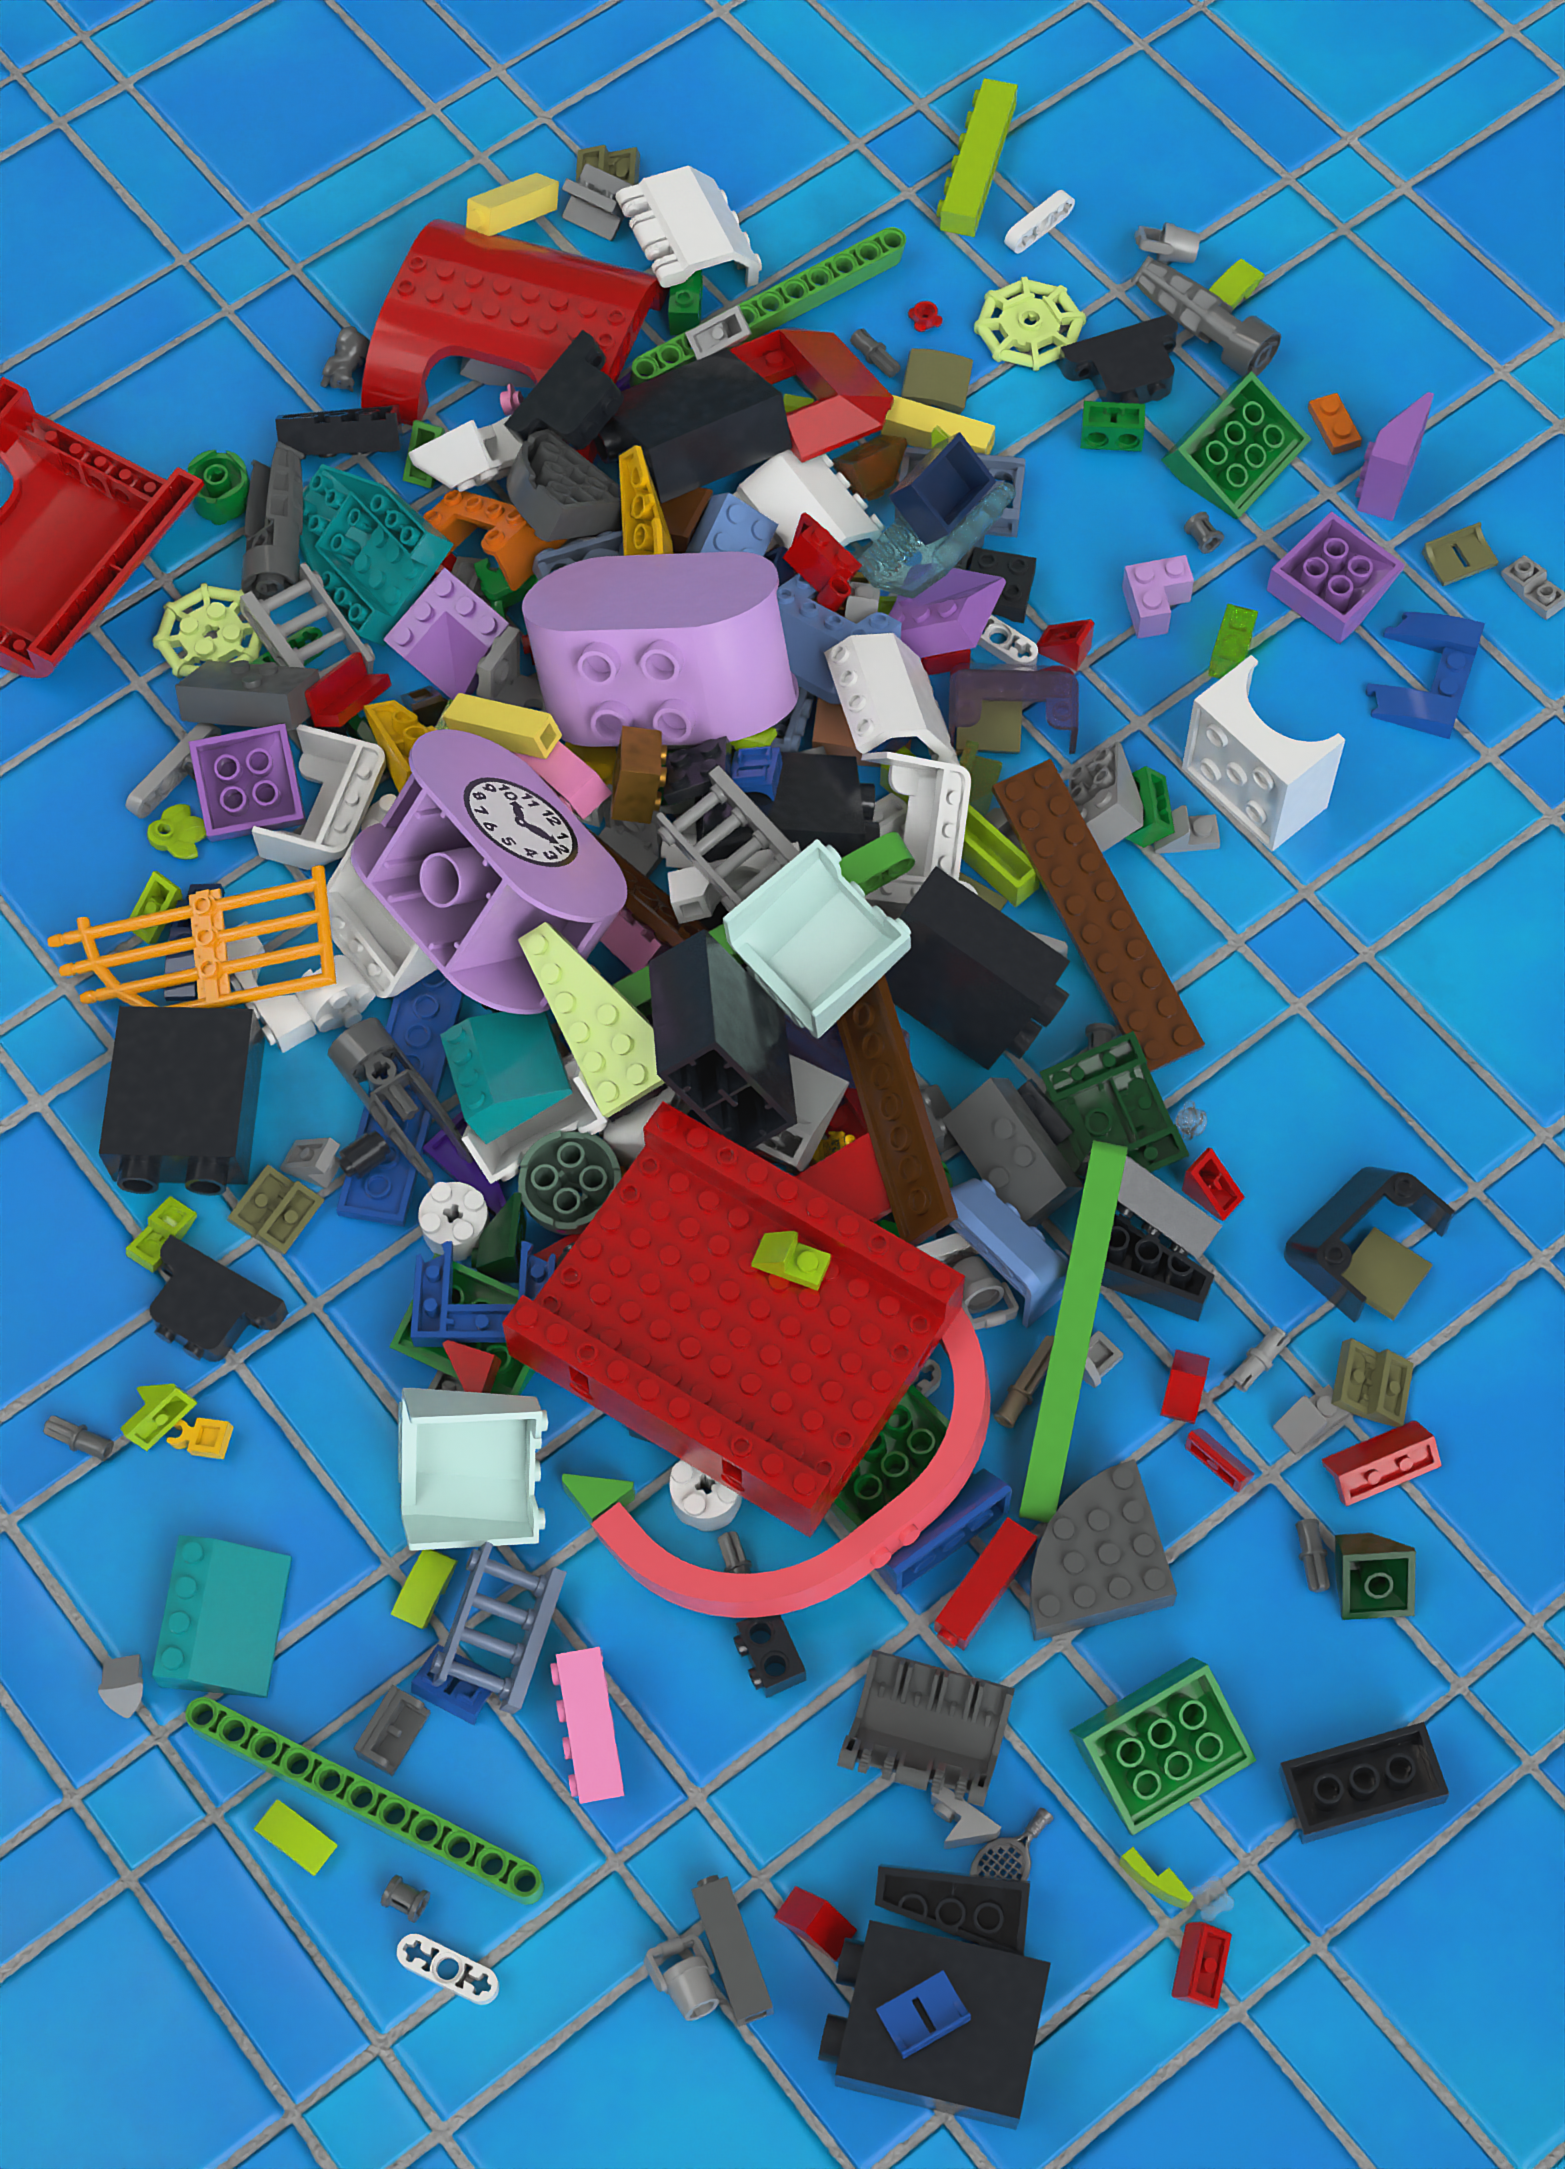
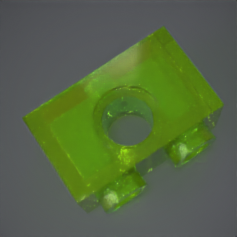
(1232, 640)

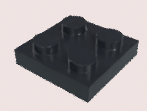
(689, 769)

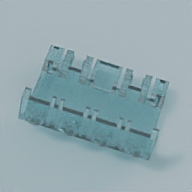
(907, 567)

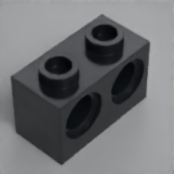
(776, 1650)

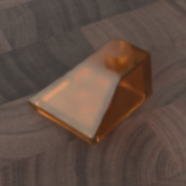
(872, 465)

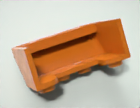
(508, 534)

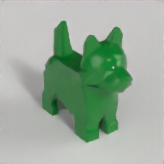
(497, 589)

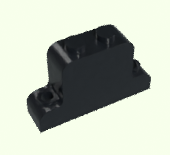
(1127, 362)
(570, 398)
(208, 1303)

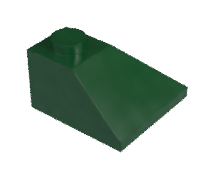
(501, 1243)
(1374, 1576)

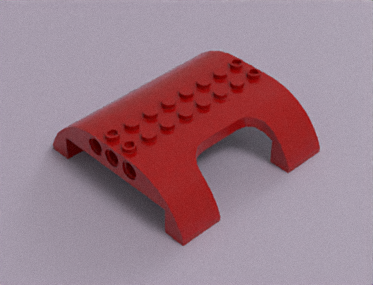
(498, 306)
(69, 531)

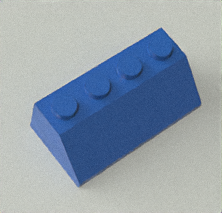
(974, 1509)

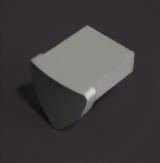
(1100, 1358)
(122, 1684)

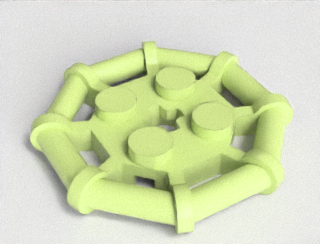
(1024, 336)
(198, 623)

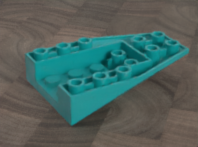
(367, 549)

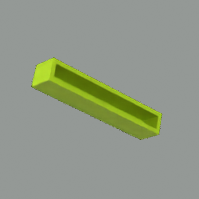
(977, 158)
(988, 851)

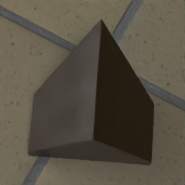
(426, 704)

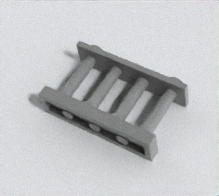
(275, 635)
(743, 813)

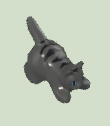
(349, 355)

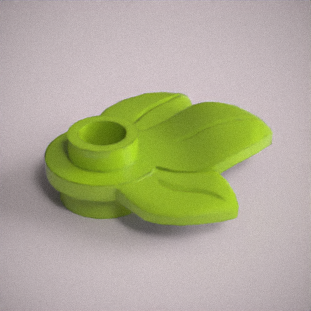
(181, 832)

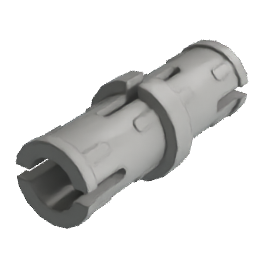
(1259, 1359)

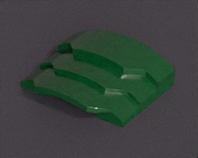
(1113, 1100)

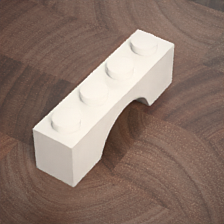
(696, 897)
(282, 1016)

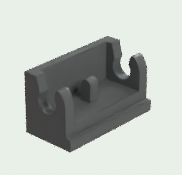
(392, 1730)

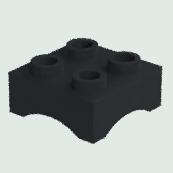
(1018, 574)

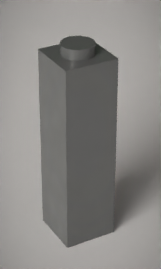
(732, 1950)

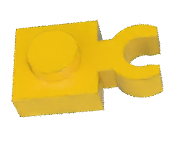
(205, 1439)

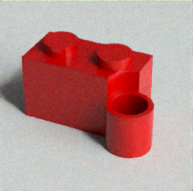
(823, 565)

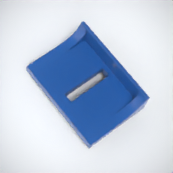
(757, 769)
(465, 1699)
(941, 2006)

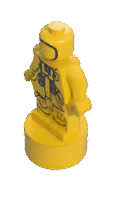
(833, 1144)

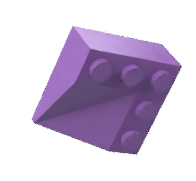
(1392, 459)
(1334, 577)
(948, 613)
(447, 634)
(247, 782)

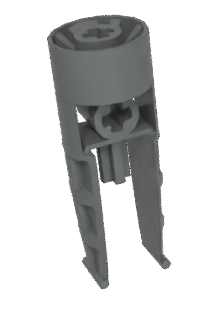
(1246, 344)
(273, 524)
(370, 1050)

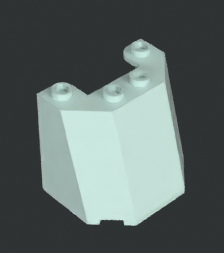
(814, 939)
(469, 1468)

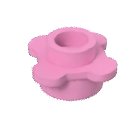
(510, 400)

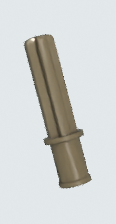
(1021, 1392)

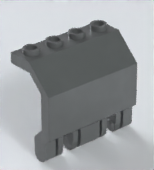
(928, 1727)

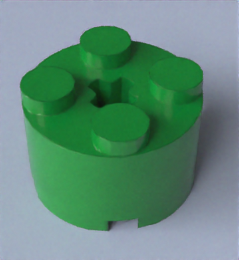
(224, 486)

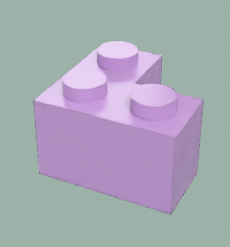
(1151, 591)

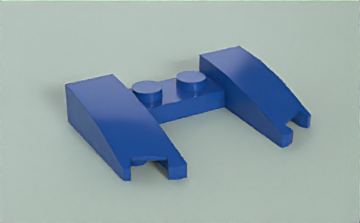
(1433, 710)
(439, 1320)

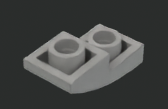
(1531, 585)

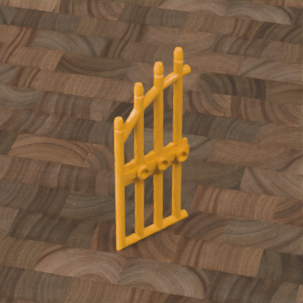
(209, 948)

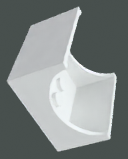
(1252, 770)

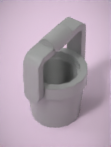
(1170, 243)
(983, 1292)
(688, 1980)

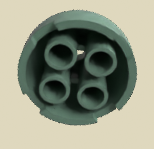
(559, 1169)

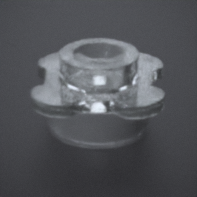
(1191, 1120)
(1222, 1902)

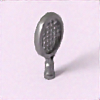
(1032, 1830)

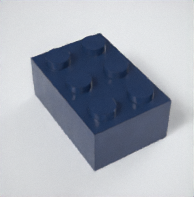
(942, 488)

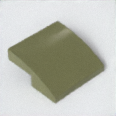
(620, 163)
(937, 379)
(996, 730)
(275, 1210)
(1386, 1272)
(1372, 1383)

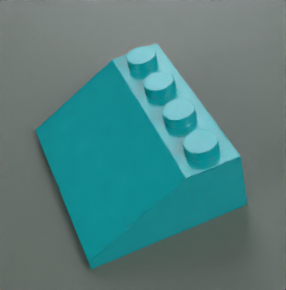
(504, 1070)
(221, 1618)

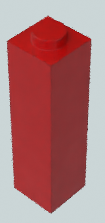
(984, 1584)

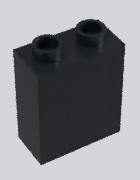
(698, 424)
(813, 801)
(974, 973)
(721, 1042)
(182, 1098)
(971, 2071)

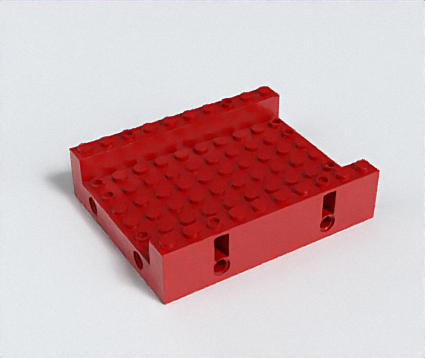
(723, 1360)

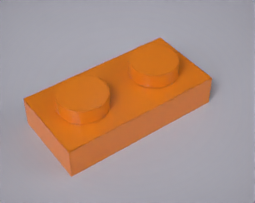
(1334, 423)

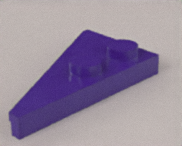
(451, 1161)

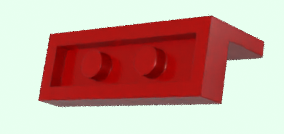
(344, 692)
(1383, 1462)

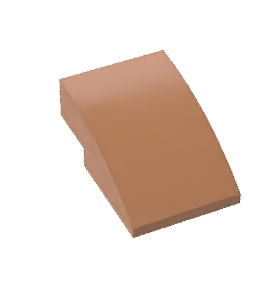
(834, 733)

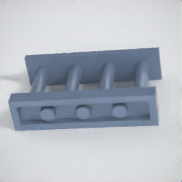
(523, 1654)

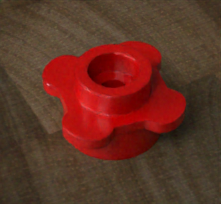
(922, 310)

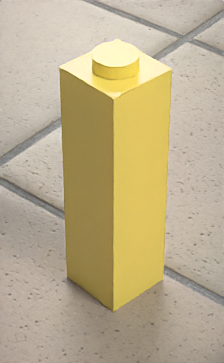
(512, 204)
(917, 421)
(508, 725)

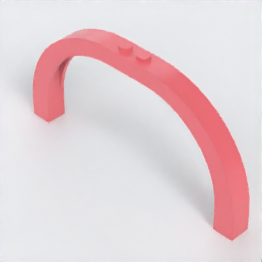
(855, 1555)

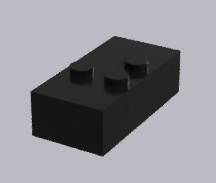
(1363, 1782)

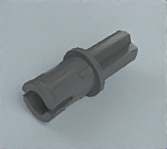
(875, 352)
(78, 1437)
(733, 1554)
(1313, 1555)

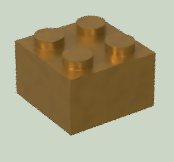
(638, 775)

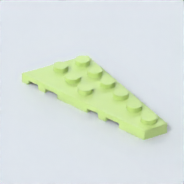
(600, 1025)

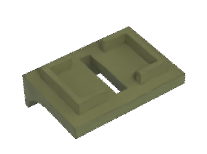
(1472, 549)

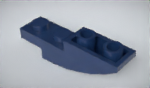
(184, 960)

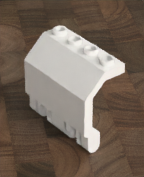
(686, 226)
(788, 488)
(887, 694)

